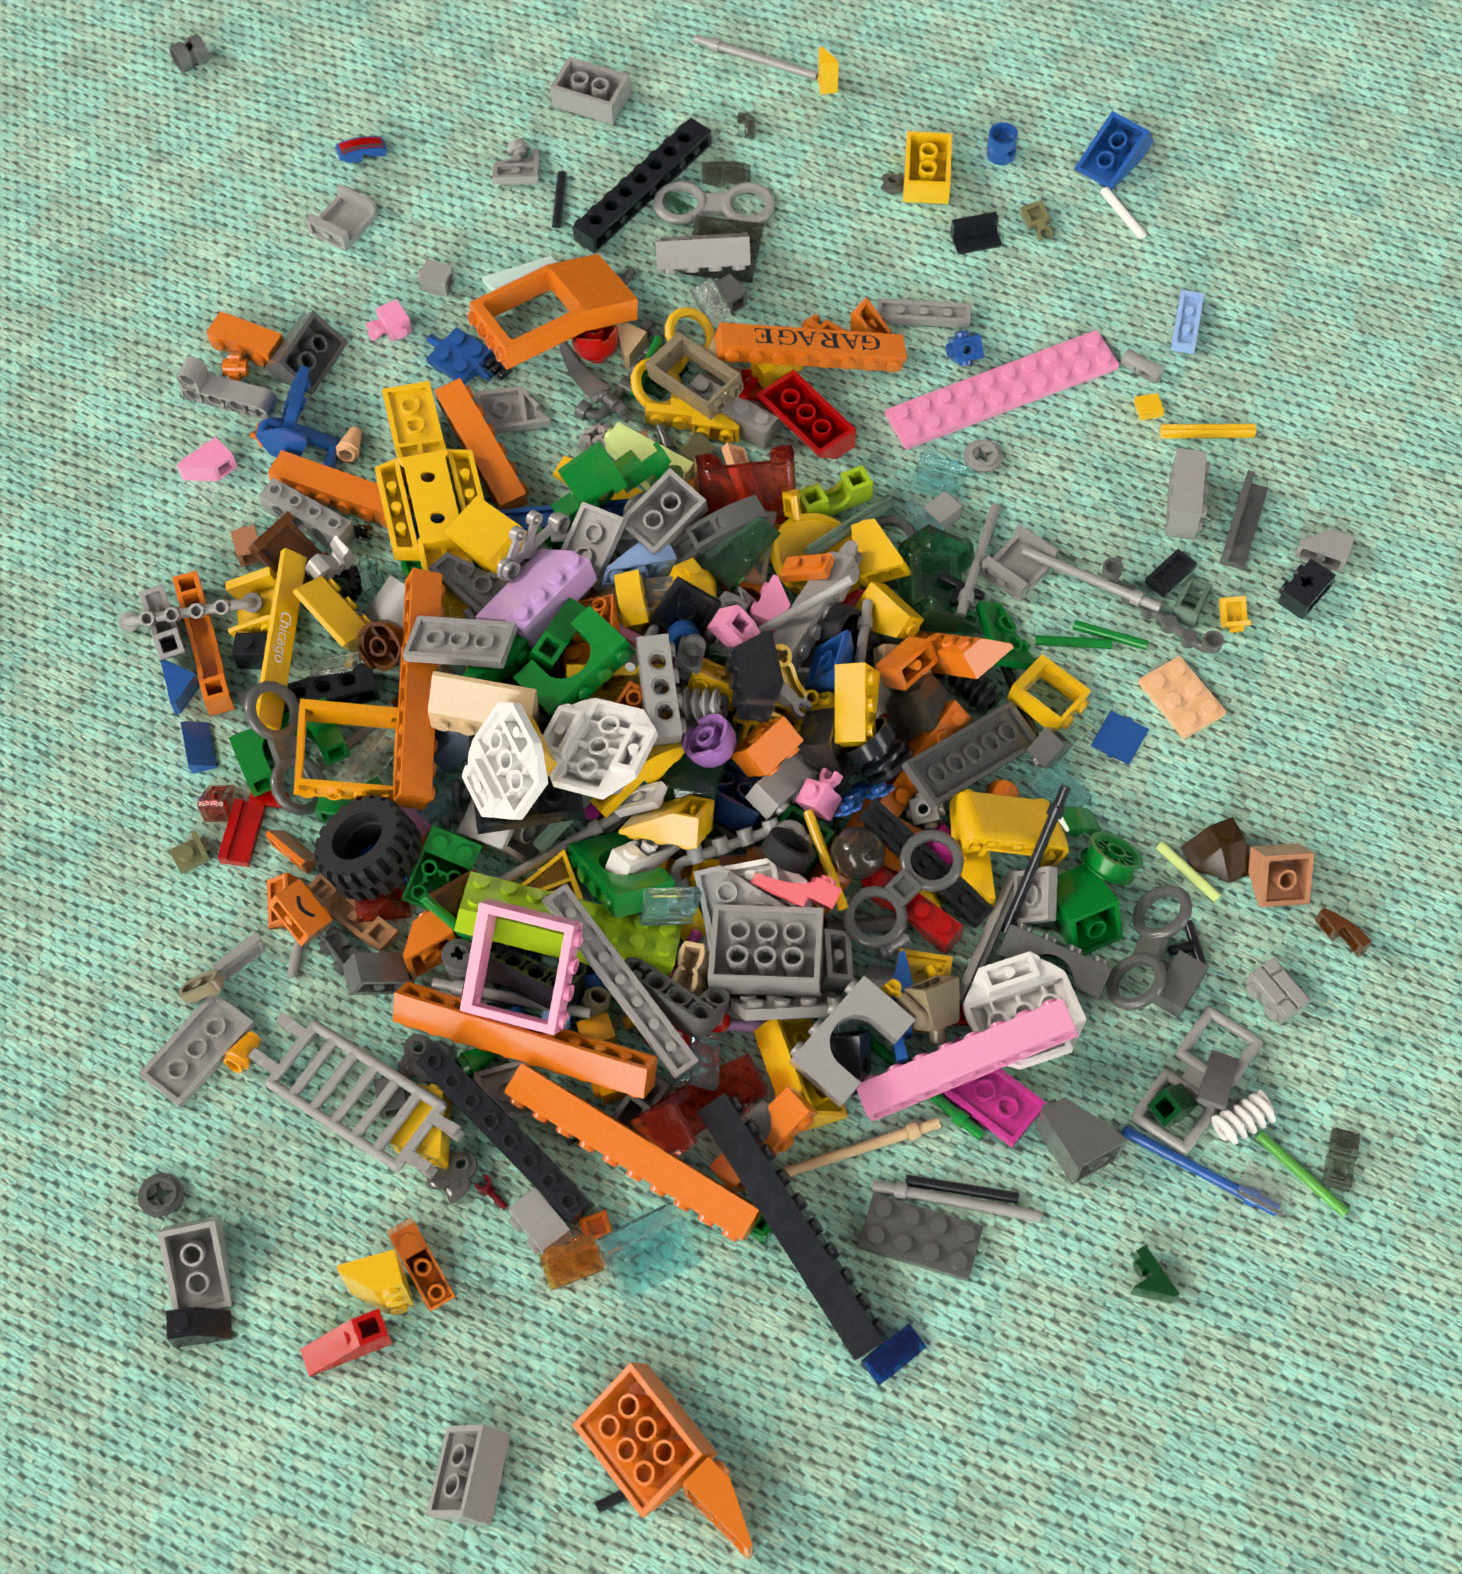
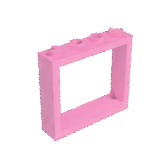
(479, 957)

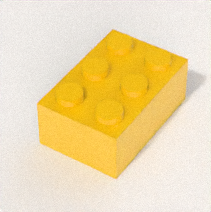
(927, 167)

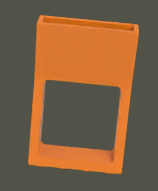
(582, 284)

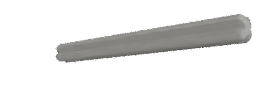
(989, 935)

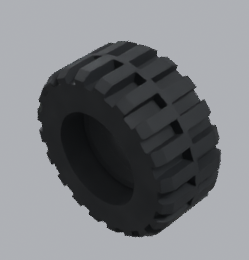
(384, 864)

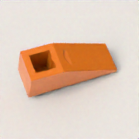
(420, 1264)

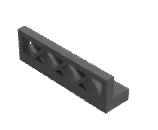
(1244, 523)

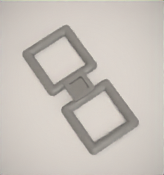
(1193, 1077)

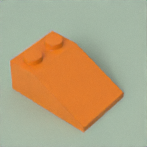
(714, 1496)

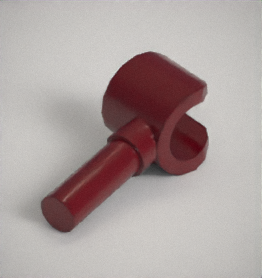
(488, 1190)

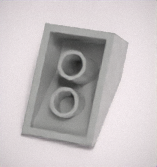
(665, 512)
(196, 1263)

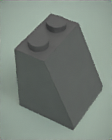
(1078, 1139)

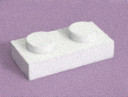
(643, 799)

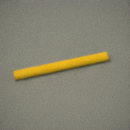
(823, 854)

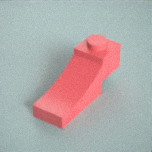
(819, 890)

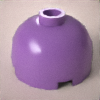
(710, 742)

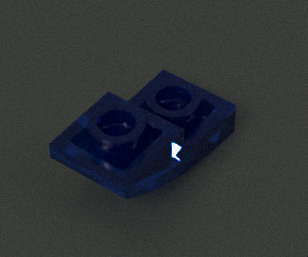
(893, 1354)

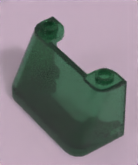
(927, 555)

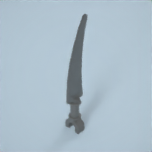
(591, 385)

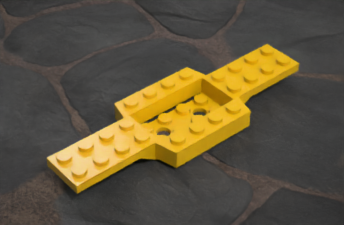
(420, 451)

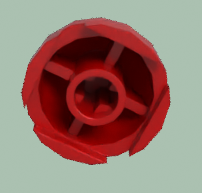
(596, 344)

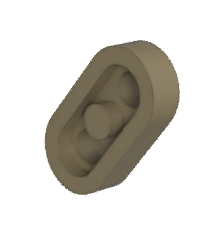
(202, 986)

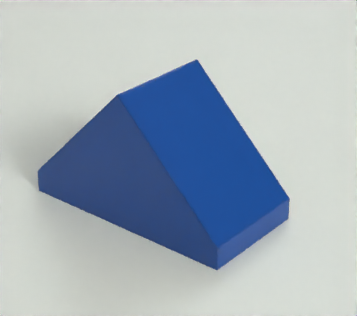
(180, 685)

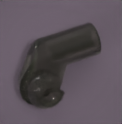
(750, 124)

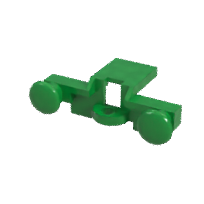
(596, 478)

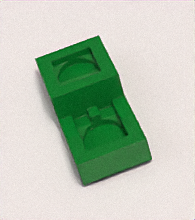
(1079, 820)

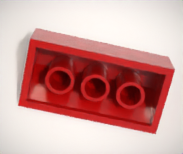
(809, 416)

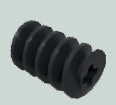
(976, 692)

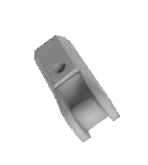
(1142, 366)

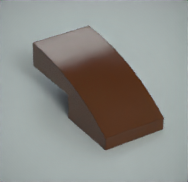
(1336, 926)

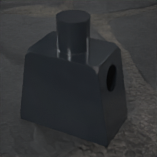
(853, 1052)

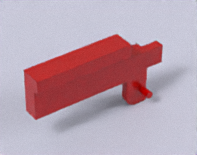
(244, 828)

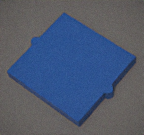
(1119, 737)

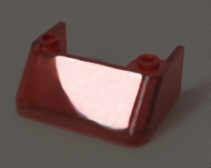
(674, 1119)

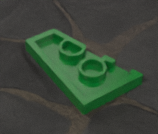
(1000, 627)

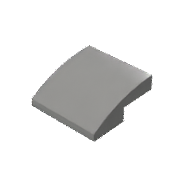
(388, 602)

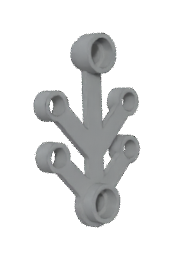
(510, 567)

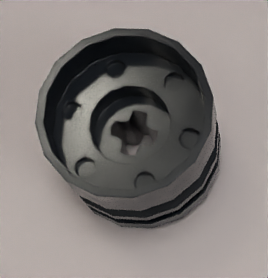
(881, 754)

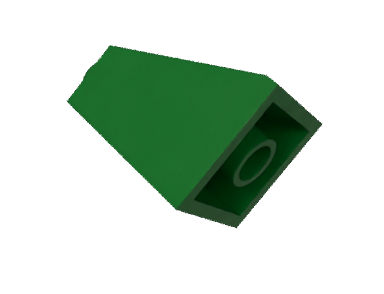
(1087, 910)

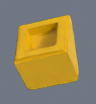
(792, 504)

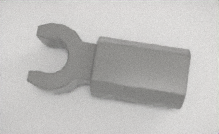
(789, 699)

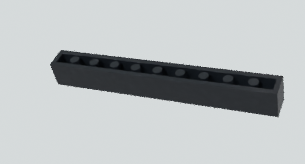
(793, 1226)

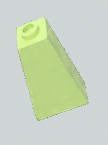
(622, 439)

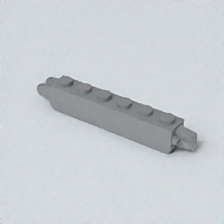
(805, 629)

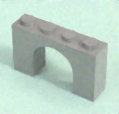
(862, 1003)

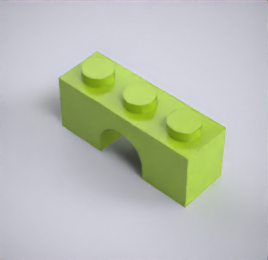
(851, 490)

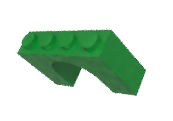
(607, 655)
(254, 752)
(617, 892)

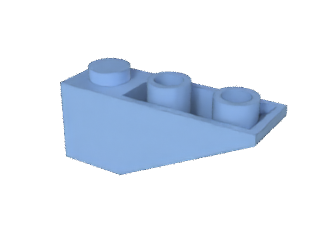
(641, 558)

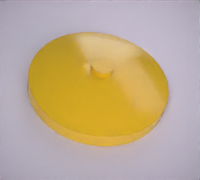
(796, 537)

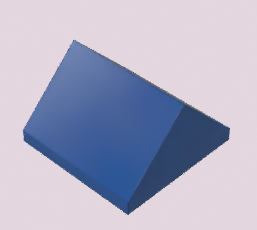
(822, 669)

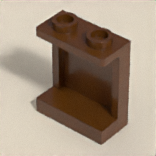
(281, 535)

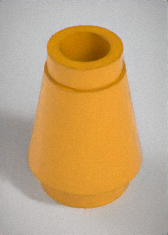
(237, 1056)

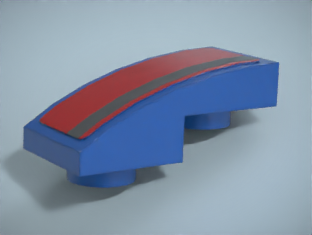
(354, 149)

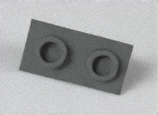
(333, 944)

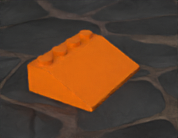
(643, 1437)

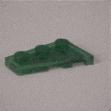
(739, 552)

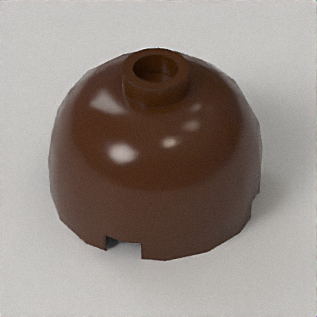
(380, 644)

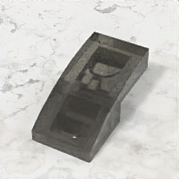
(722, 172)
(1340, 1159)

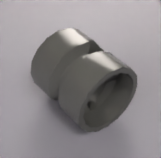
(189, 53)

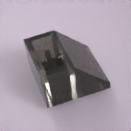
(917, 707)

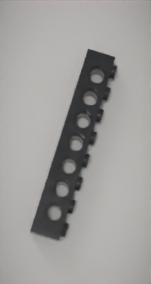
(641, 185)
(505, 1134)

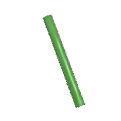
(1302, 1173)

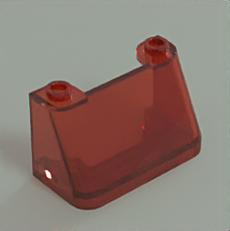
(734, 482)

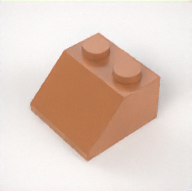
(1281, 874)

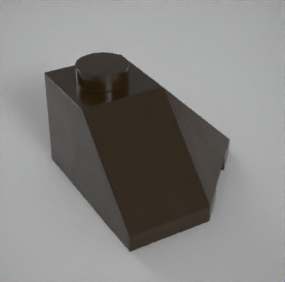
(1219, 851)

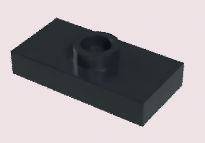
(1170, 573)

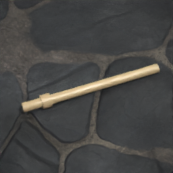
(911, 1131)

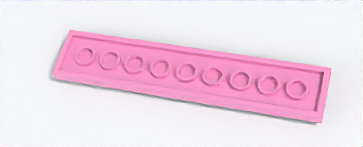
(1001, 389)

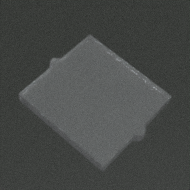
(335, 664)
(1266, 1188)

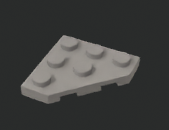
(726, 888)

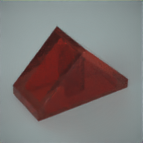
(216, 803)
(386, 907)

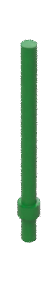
(959, 1117)

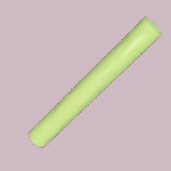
(1188, 871)

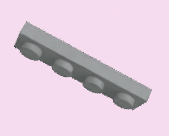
(925, 313)

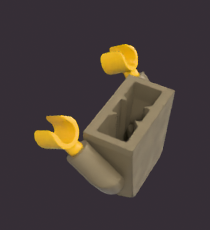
(930, 1002)

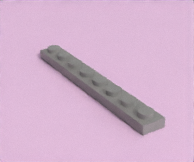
(624, 985)

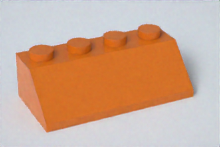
(964, 654)

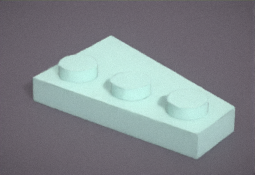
(506, 276)

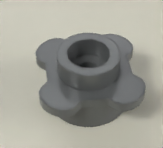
(892, 188)

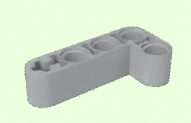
(225, 393)

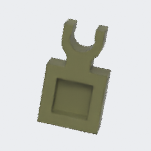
(1037, 218)

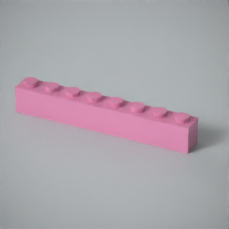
(967, 1059)

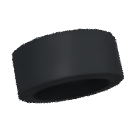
(838, 619)
(788, 850)

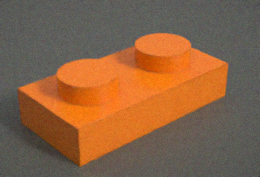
(807, 567)

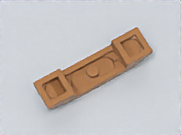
(375, 933)

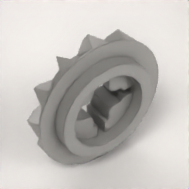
(593, 435)
(986, 448)

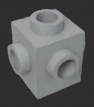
(928, 820)

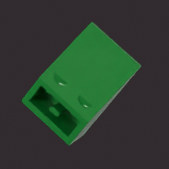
(440, 861)

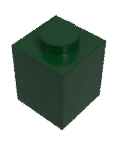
(1173, 1104)

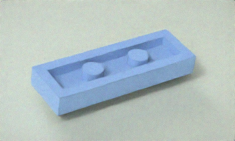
(1187, 321)

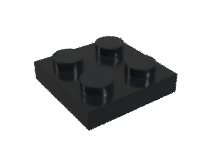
(685, 602)

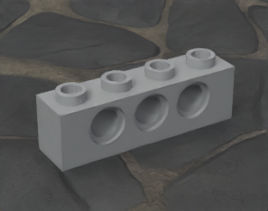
(309, 515)
(648, 650)

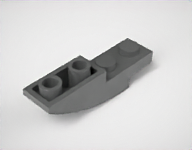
(716, 527)

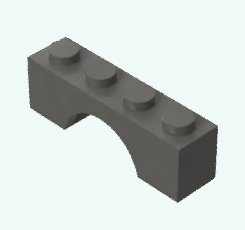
(1088, 974)

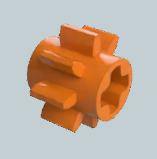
(235, 366)

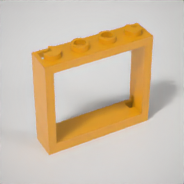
(342, 714)

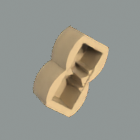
(693, 967)

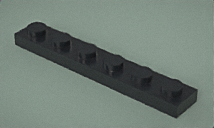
(926, 863)

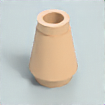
(350, 445)

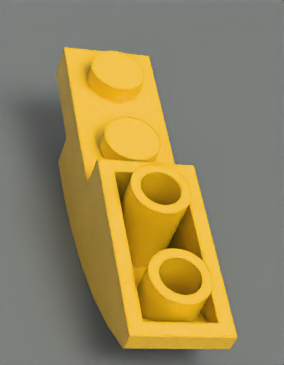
(684, 416)
(657, 763)

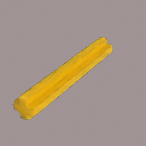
(1240, 430)

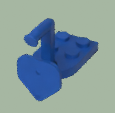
(290, 436)

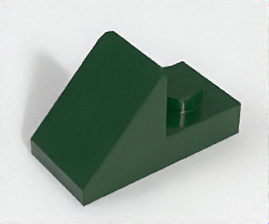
(1157, 1284)

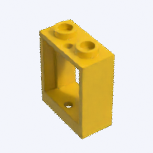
(1061, 681)

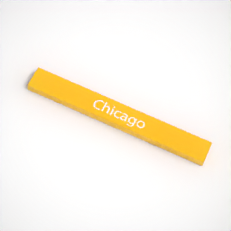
(281, 635)

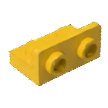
(712, 677)

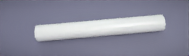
(1123, 213)

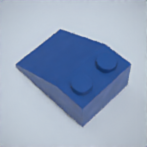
(1114, 151)

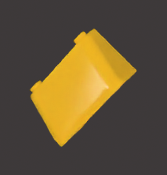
(1003, 825)

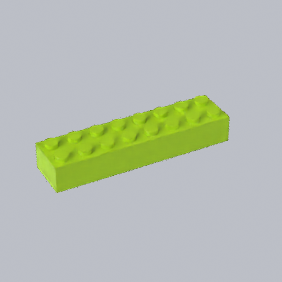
(651, 943)

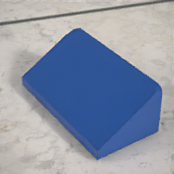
(198, 746)

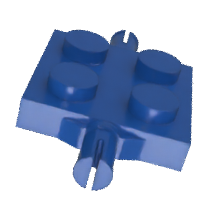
(459, 356)

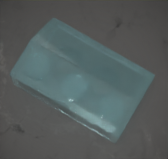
(647, 1250)

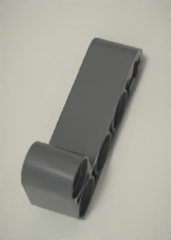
(682, 1008)

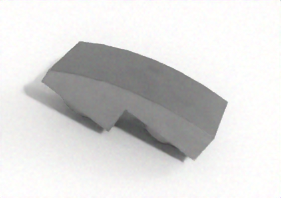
(1217, 1080)

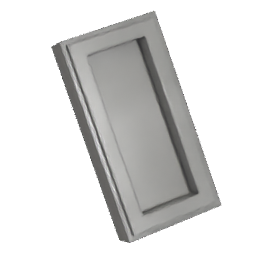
(240, 956)

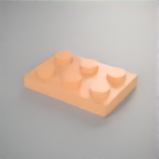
(1181, 697)

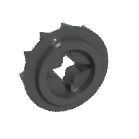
(150, 1189)

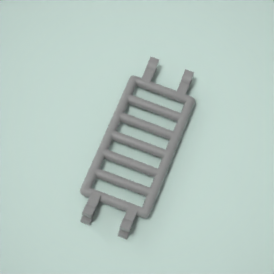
(333, 1122)

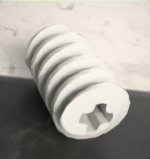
(1244, 1117)

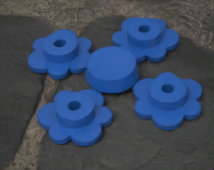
(852, 799)

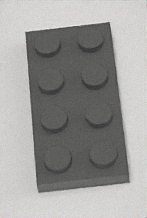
(920, 1237)

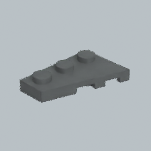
(467, 582)

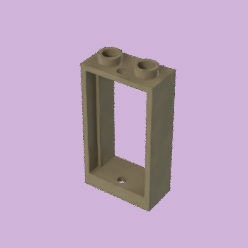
(672, 352)

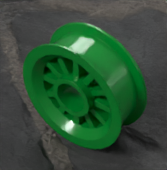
(1111, 858)

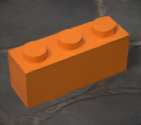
(243, 337)

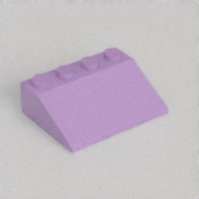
(541, 592)

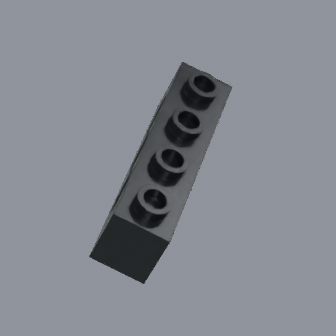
(361, 692)

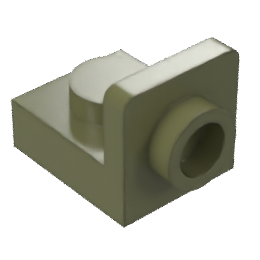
(191, 853)

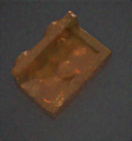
(571, 1262)

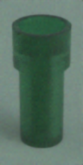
(676, 202)

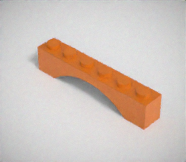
(205, 647)

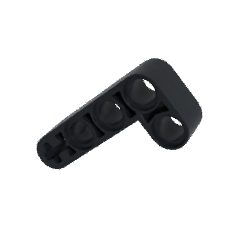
(529, 976)

